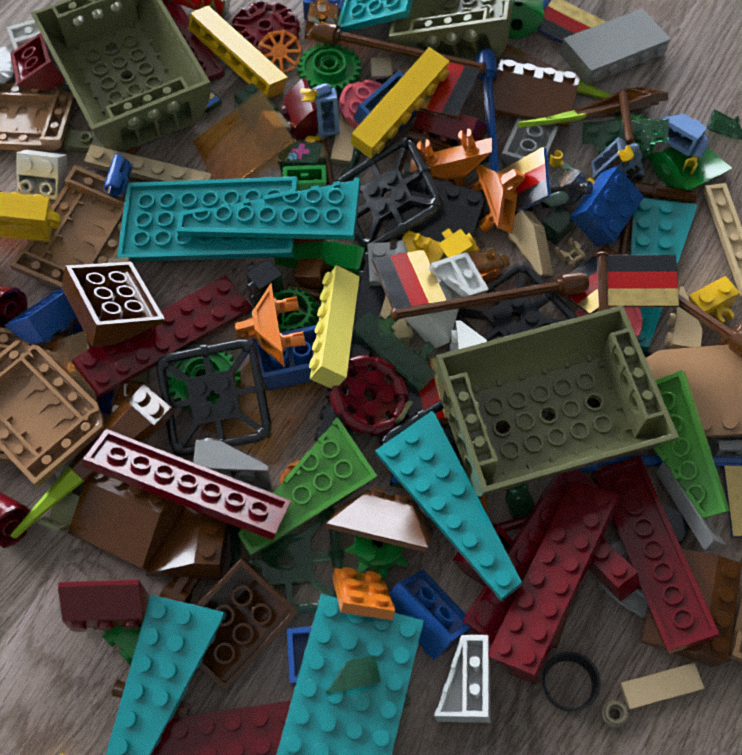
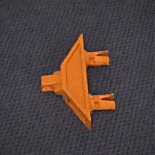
(455, 161)
(500, 196)
(265, 325)

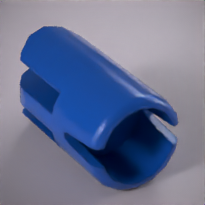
(118, 175)

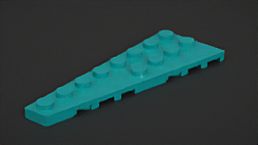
(305, 214)
(658, 229)
(436, 480)
(163, 664)

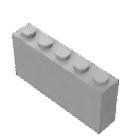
(614, 46)

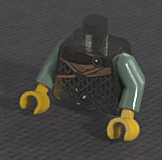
(566, 183)

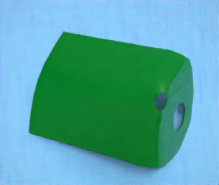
(531, 15)
(669, 168)

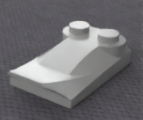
(528, 140)

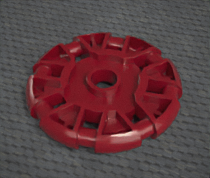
(250, 20)
(382, 396)

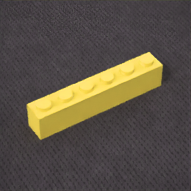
(334, 327)

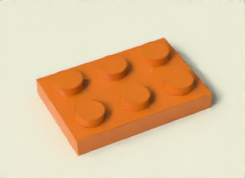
(362, 593)

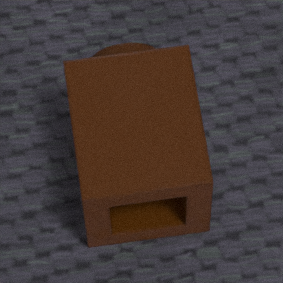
(311, 272)

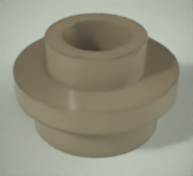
(619, 708)

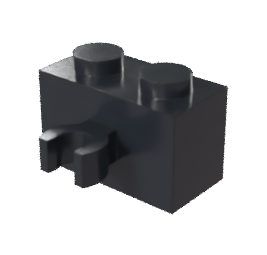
(260, 278)

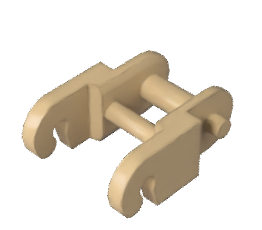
(565, 257)

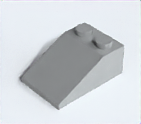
(231, 462)

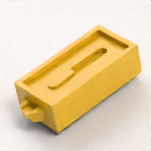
(27, 217)

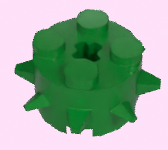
(376, 559)

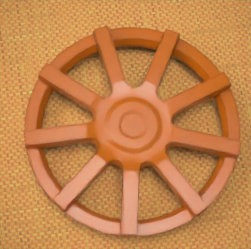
(280, 51)

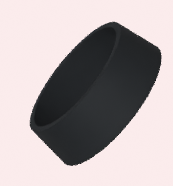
(585, 663)

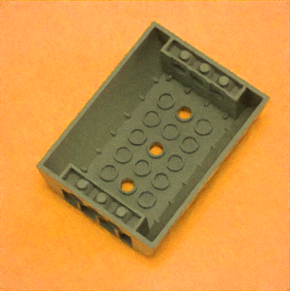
(455, 27)
(165, 81)
(553, 372)

